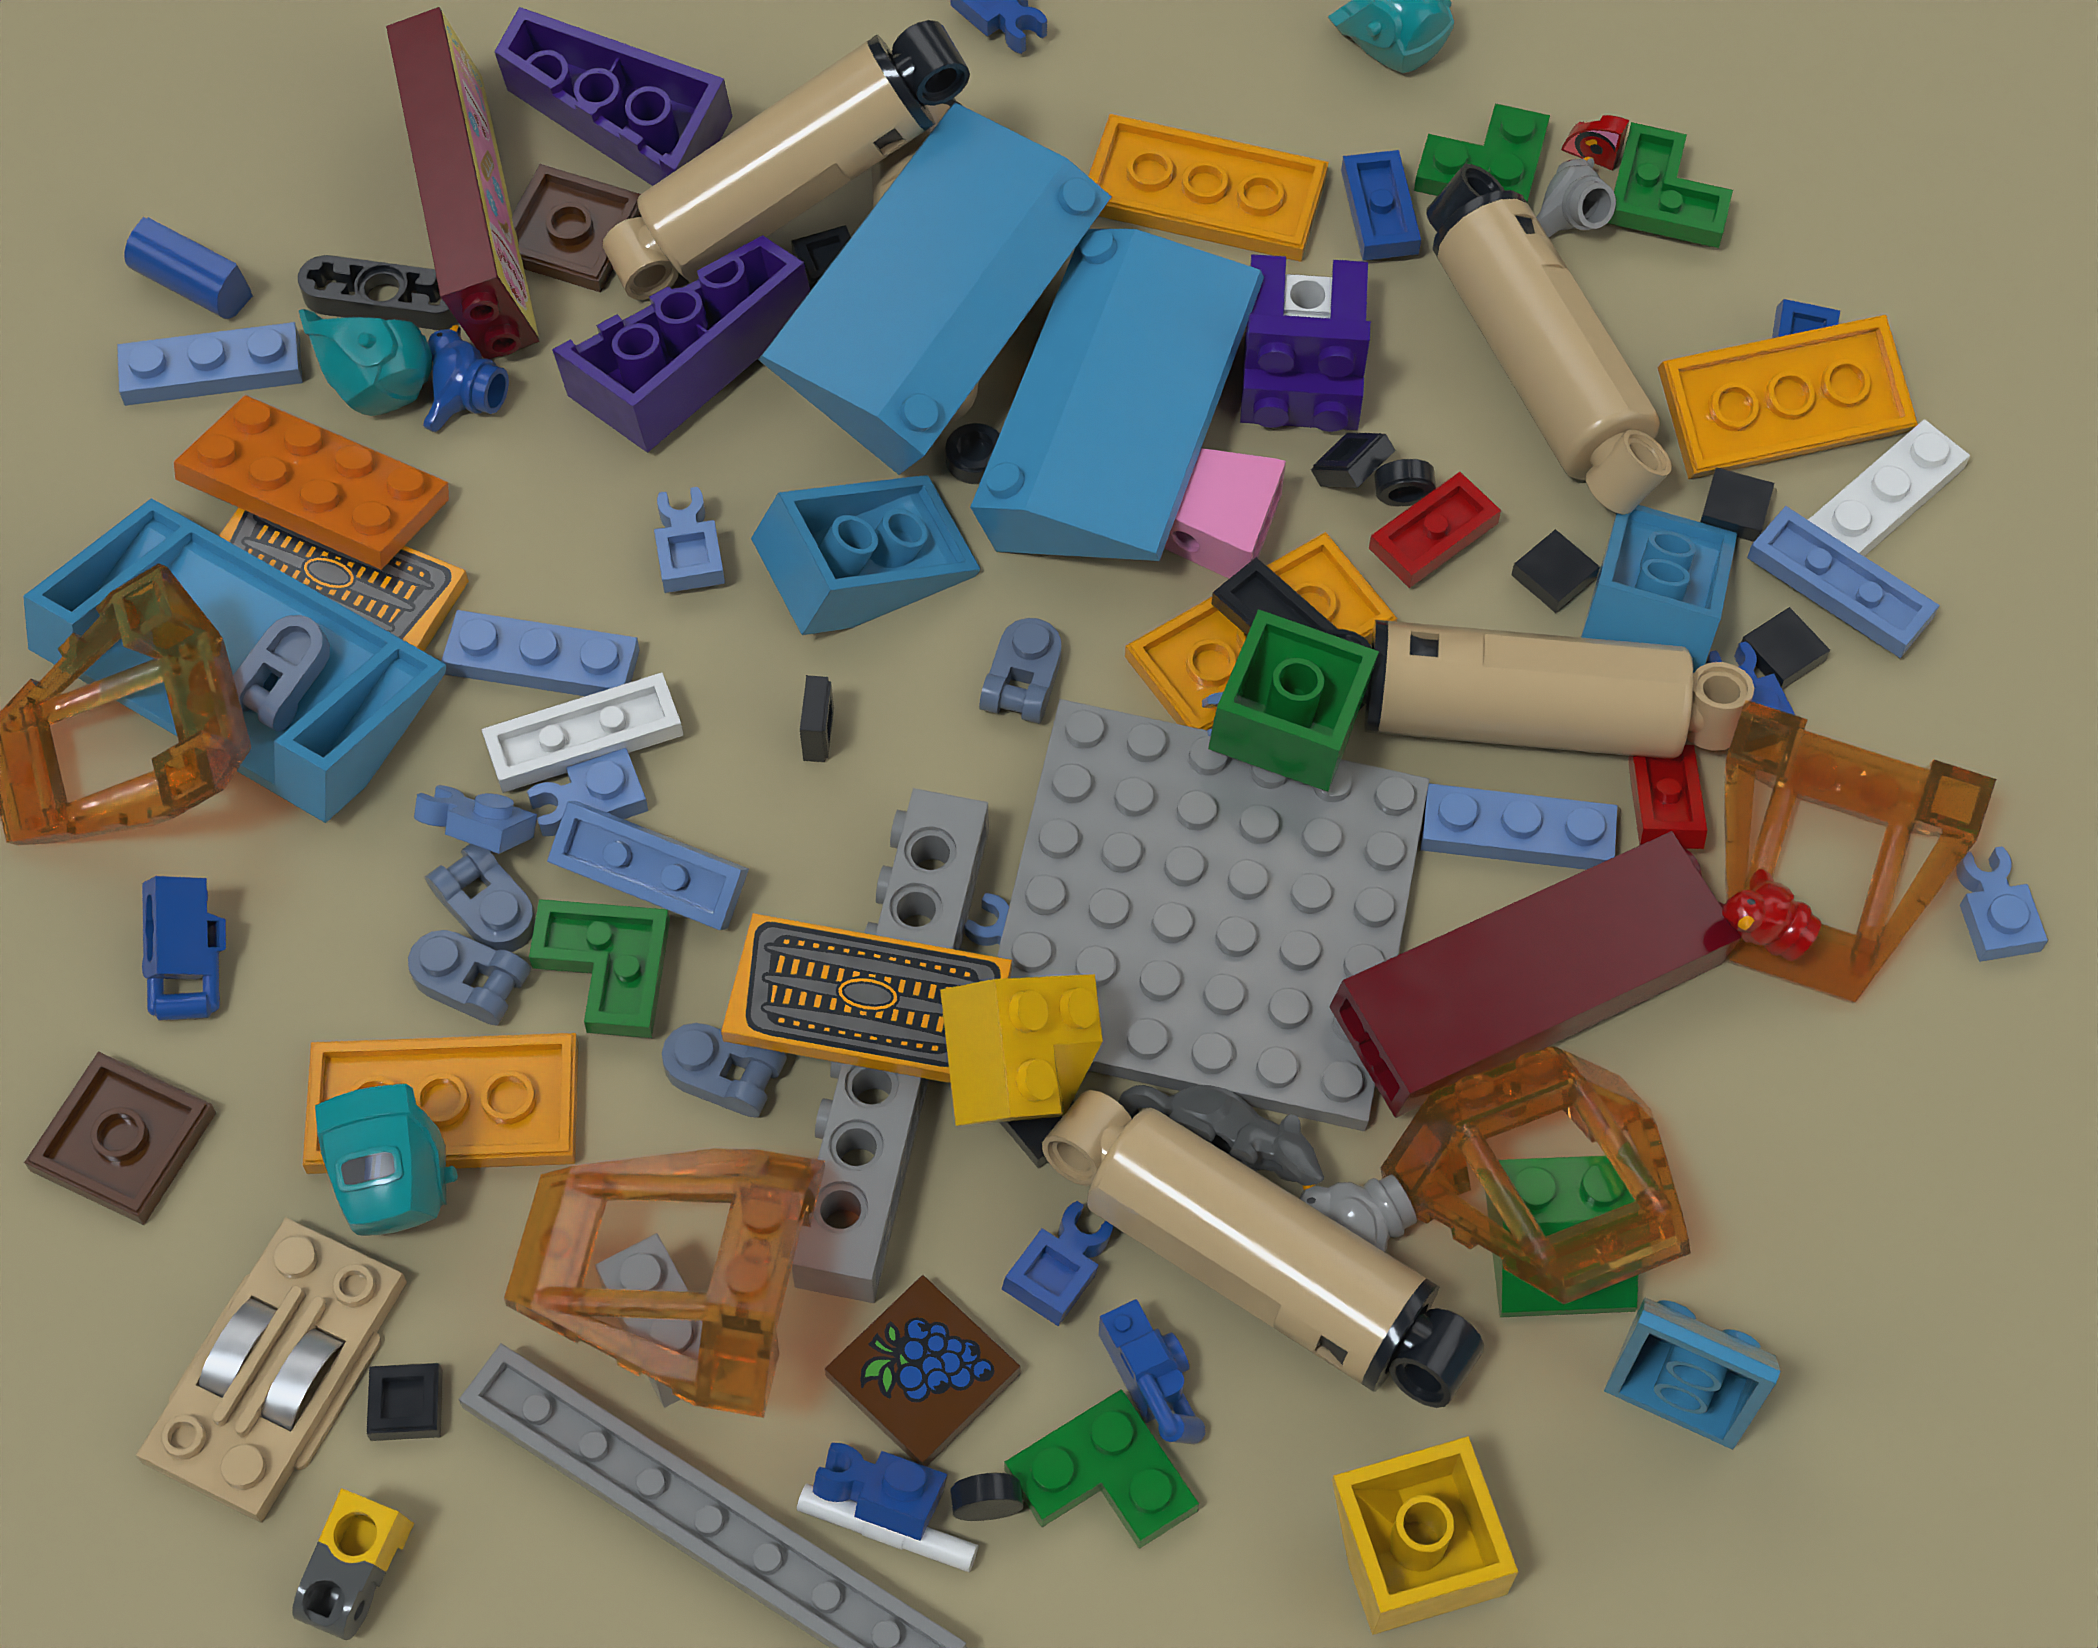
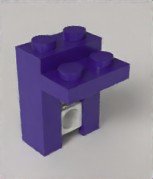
(1306, 347)

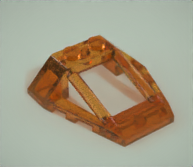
(191, 659)
(1860, 783)
(1576, 1260)
(741, 1310)

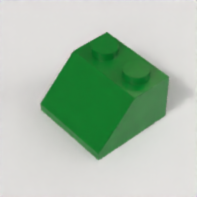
(1292, 700)
(1560, 1196)

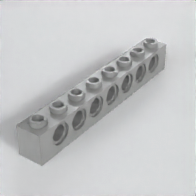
(852, 1258)

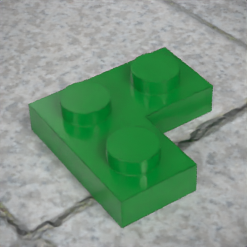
(1508, 153)
(1659, 202)
(619, 947)
(1107, 1453)

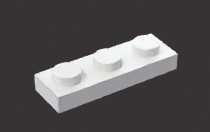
(1892, 488)
(580, 730)

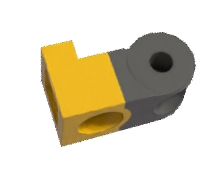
(349, 1564)

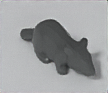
(1234, 1128)

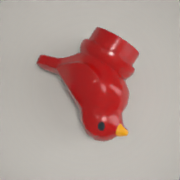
(1772, 917)

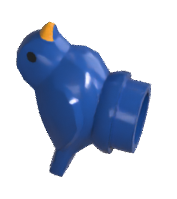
(462, 379)

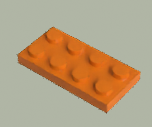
(312, 481)

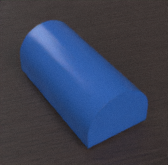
(187, 268)

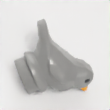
(1576, 198)
(1370, 1211)

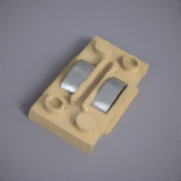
(274, 1370)

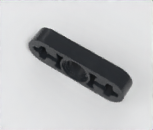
(364, 275)

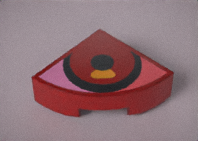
(1598, 139)

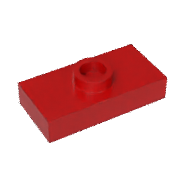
(1434, 529)
(1669, 798)

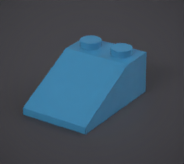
(860, 550)
(1661, 582)
(1692, 1372)

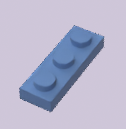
(209, 363)
(1843, 581)
(538, 654)
(1518, 827)
(647, 865)

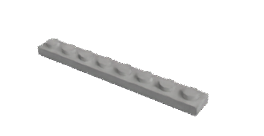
(693, 1510)

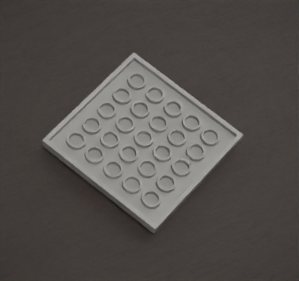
(1213, 907)

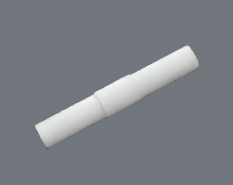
(933, 1544)

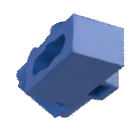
(180, 944)
(1151, 1371)

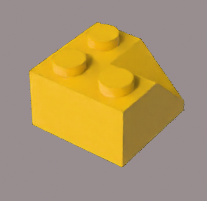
(1019, 1045)
(1422, 1535)

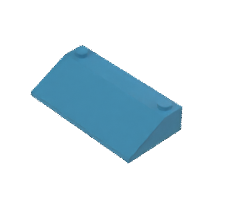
(934, 284)
(1116, 399)
(345, 717)

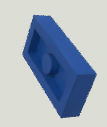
(1380, 205)

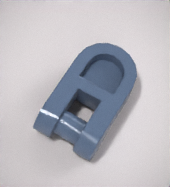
(294, 652)
(1027, 654)
(498, 914)
(448, 963)
(699, 1061)

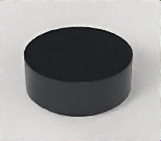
(970, 451)
(1404, 481)
(986, 1497)

